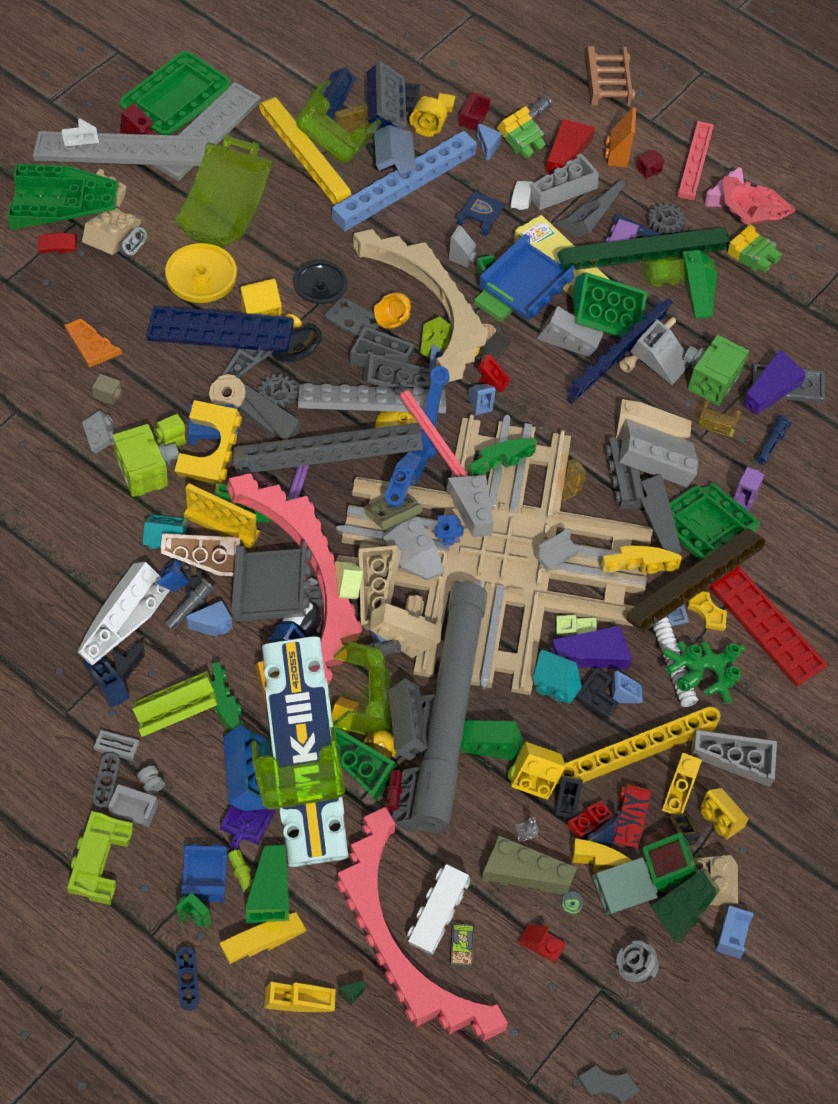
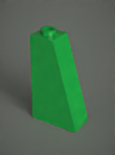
(269, 890)

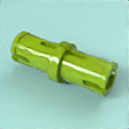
(241, 870)

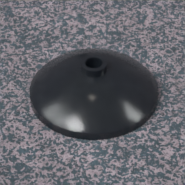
(320, 282)
(303, 343)

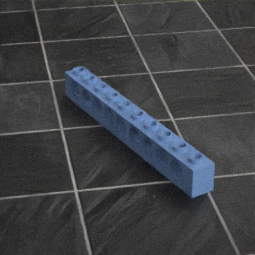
(396, 186)

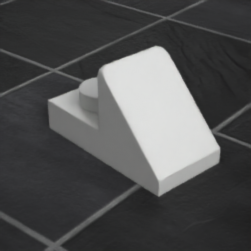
(82, 135)

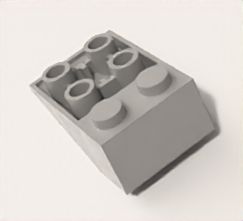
(661, 352)

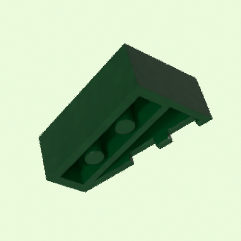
(685, 904)

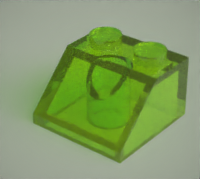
(663, 271)

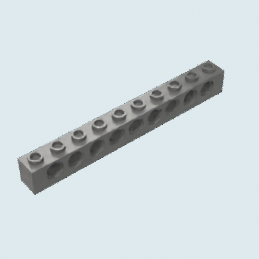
(328, 448)

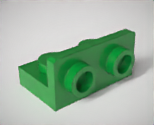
(192, 907)

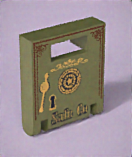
(392, 515)

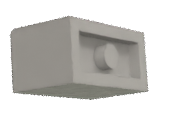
(133, 805)

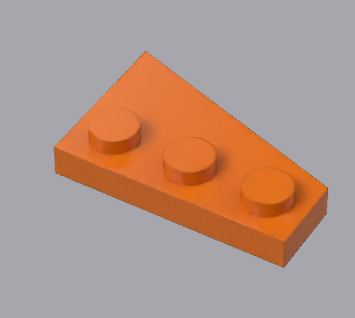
(90, 344)

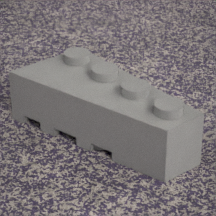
(737, 754)

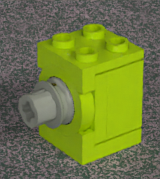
(142, 460)

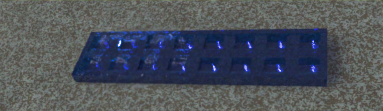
(220, 329)
(617, 351)

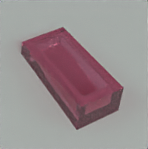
(262, 482)

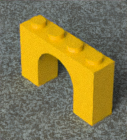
(213, 467)

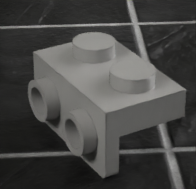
(99, 431)

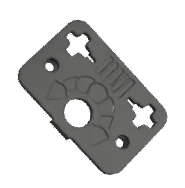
(354, 313)

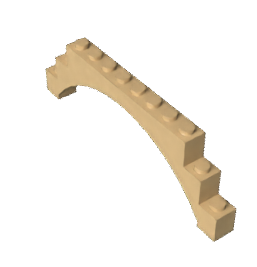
(423, 265)

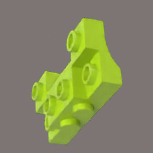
(92, 857)

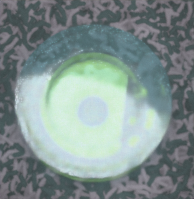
(572, 902)

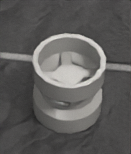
(151, 780)

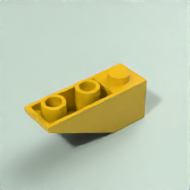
(682, 784)

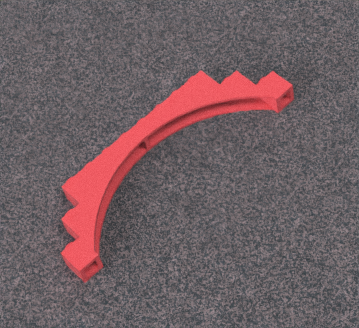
(300, 523)
(420, 995)

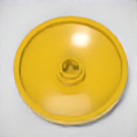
(201, 273)

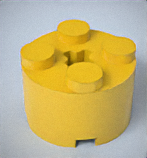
(428, 116)

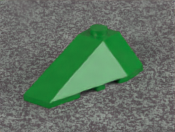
(700, 282)

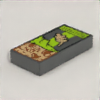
(462, 945)

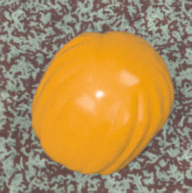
(392, 310)

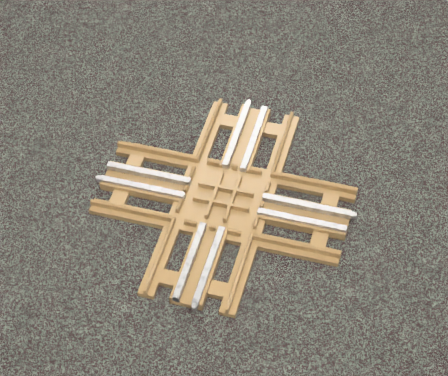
(507, 559)

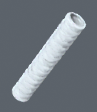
(667, 640)

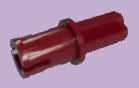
(394, 790)

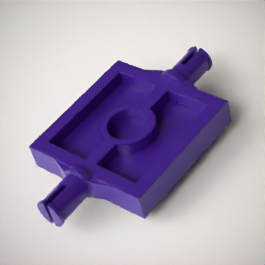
(246, 824)

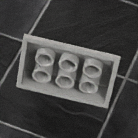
(658, 453)

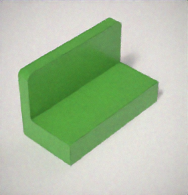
(492, 305)

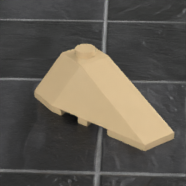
(652, 418)

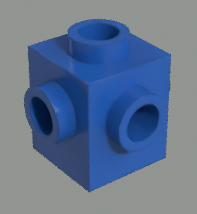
(448, 529)

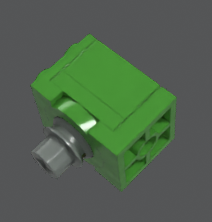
(716, 368)

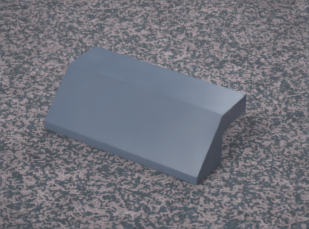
(394, 147)

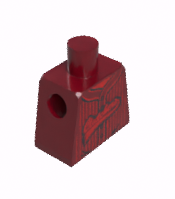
(135, 122)

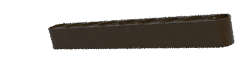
(695, 580)

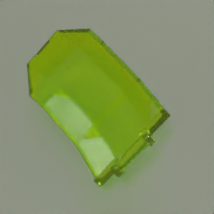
(224, 193)

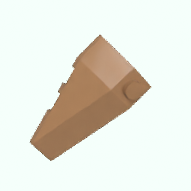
(206, 552)

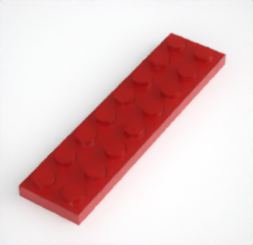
(768, 626)

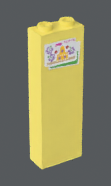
(550, 242)

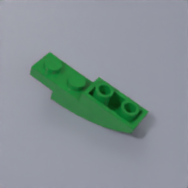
(506, 453)
(227, 708)

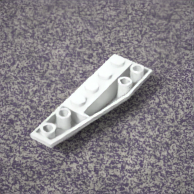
(123, 612)

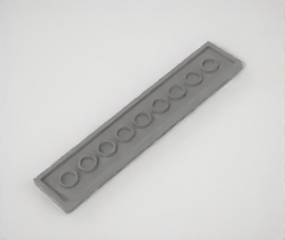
(123, 149)

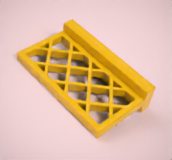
(215, 520)

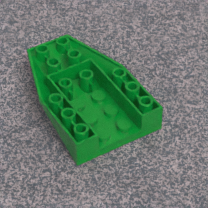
(58, 194)

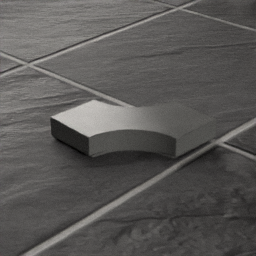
(616, 1086)

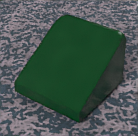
(352, 992)

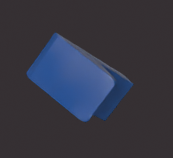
(172, 577)

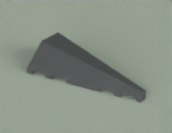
(591, 211)
(244, 361)

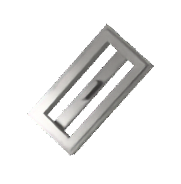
(122, 754)

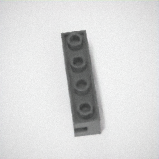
(624, 478)
(407, 719)

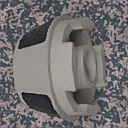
(637, 962)

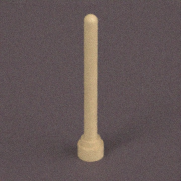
(628, 363)

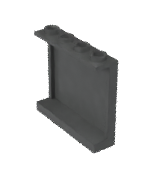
(271, 584)

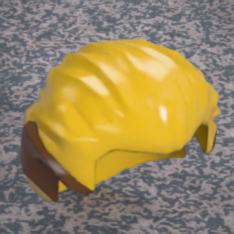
(382, 742)

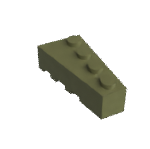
(527, 868)

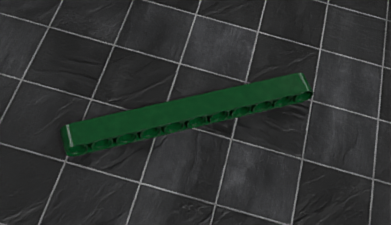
(643, 249)

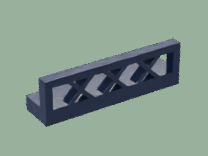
(338, 90)

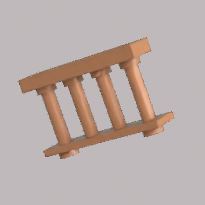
(594, 81)

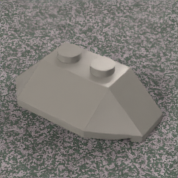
(418, 550)

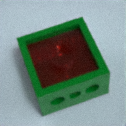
(670, 862)

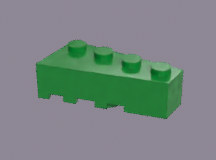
(365, 764)

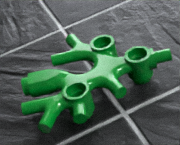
(693, 658)

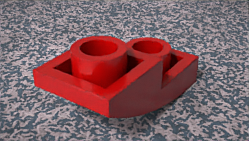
(57, 242)
(590, 820)

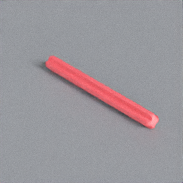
(433, 434)

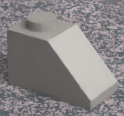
(462, 248)

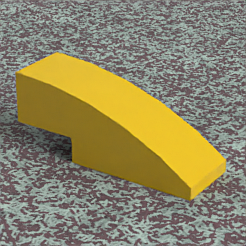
(597, 854)
(299, 997)

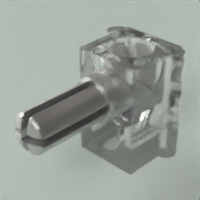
(530, 828)

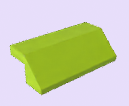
(175, 703)

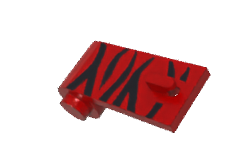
(632, 815)

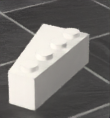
(438, 909)

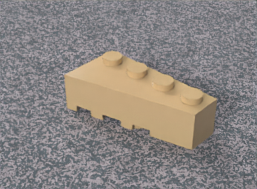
(378, 578)

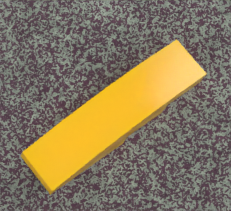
(262, 937)

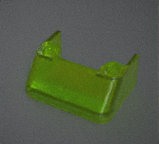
(327, 132)
(378, 710)
(300, 782)

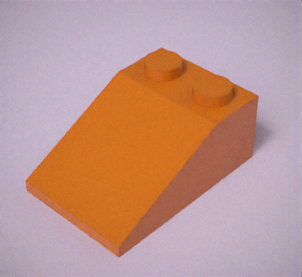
(621, 140)

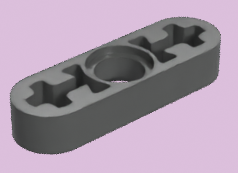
(104, 773)

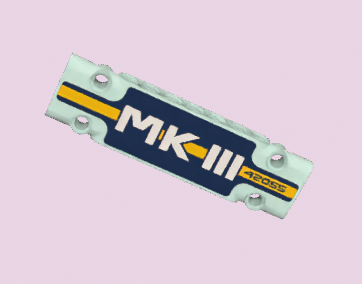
(299, 730)

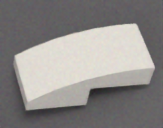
(522, 195)

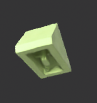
(348, 579)

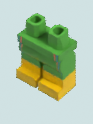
(522, 133)
(754, 250)

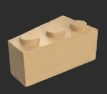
(412, 632)

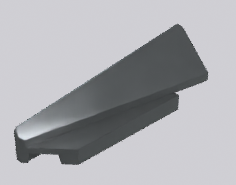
(269, 415)
(659, 514)

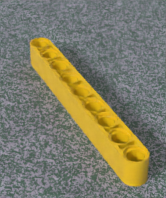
(305, 150)
(645, 740)

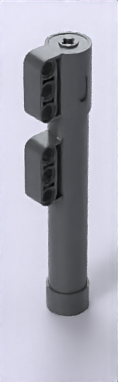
(431, 787)

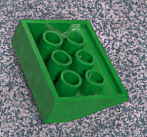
(607, 304)

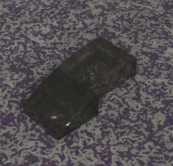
(495, 347)

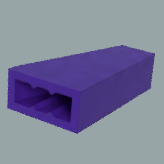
(774, 383)
(595, 649)

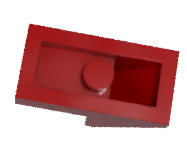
(492, 374)
(539, 941)

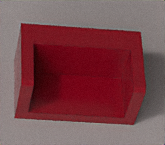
(474, 111)

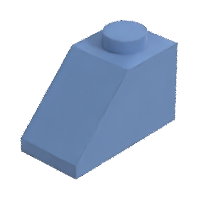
(481, 398)
(210, 620)

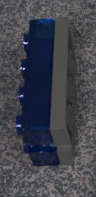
(386, 96)

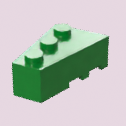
(492, 739)

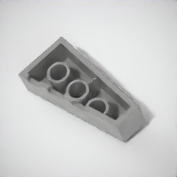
(565, 183)

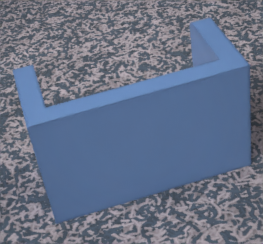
(734, 932)

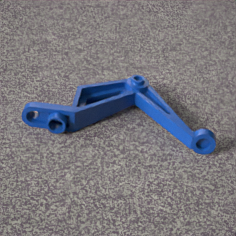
(413, 464)

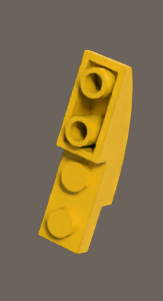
(647, 558)

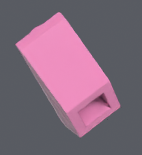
(715, 196)

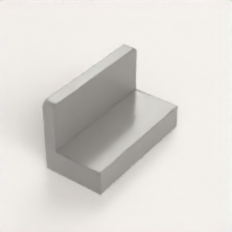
(556, 550)

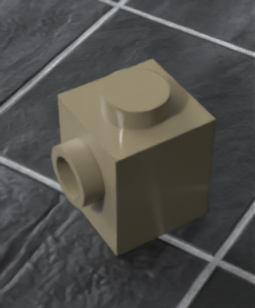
(107, 389)

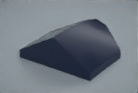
(607, 832)

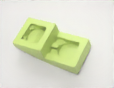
(570, 625)

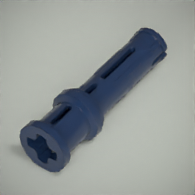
(776, 433)

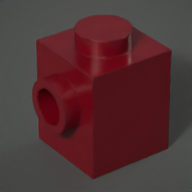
(650, 164)

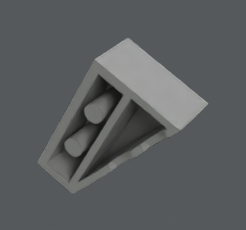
(563, 332)
(473, 502)

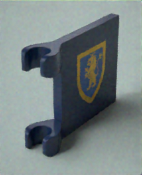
(481, 209)

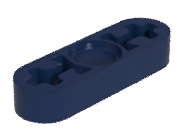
(188, 970)

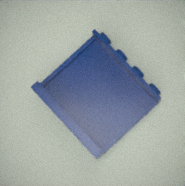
(526, 277)

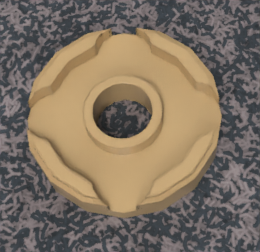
(221, 384)

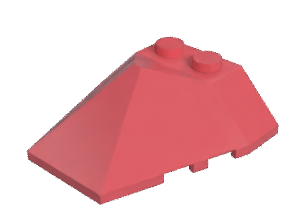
(754, 204)

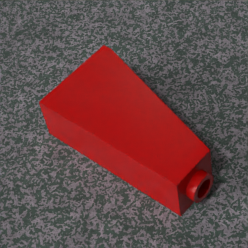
(570, 142)

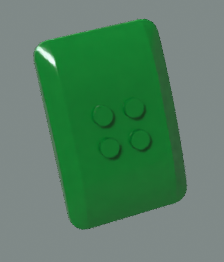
(177, 92)

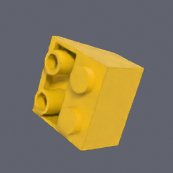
(261, 298)
(537, 770)
(723, 813)

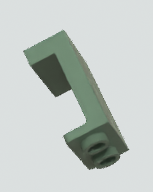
(624, 886)

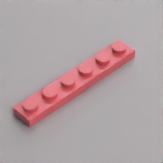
(695, 161)

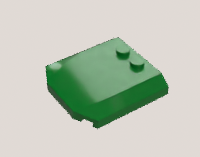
(709, 519)

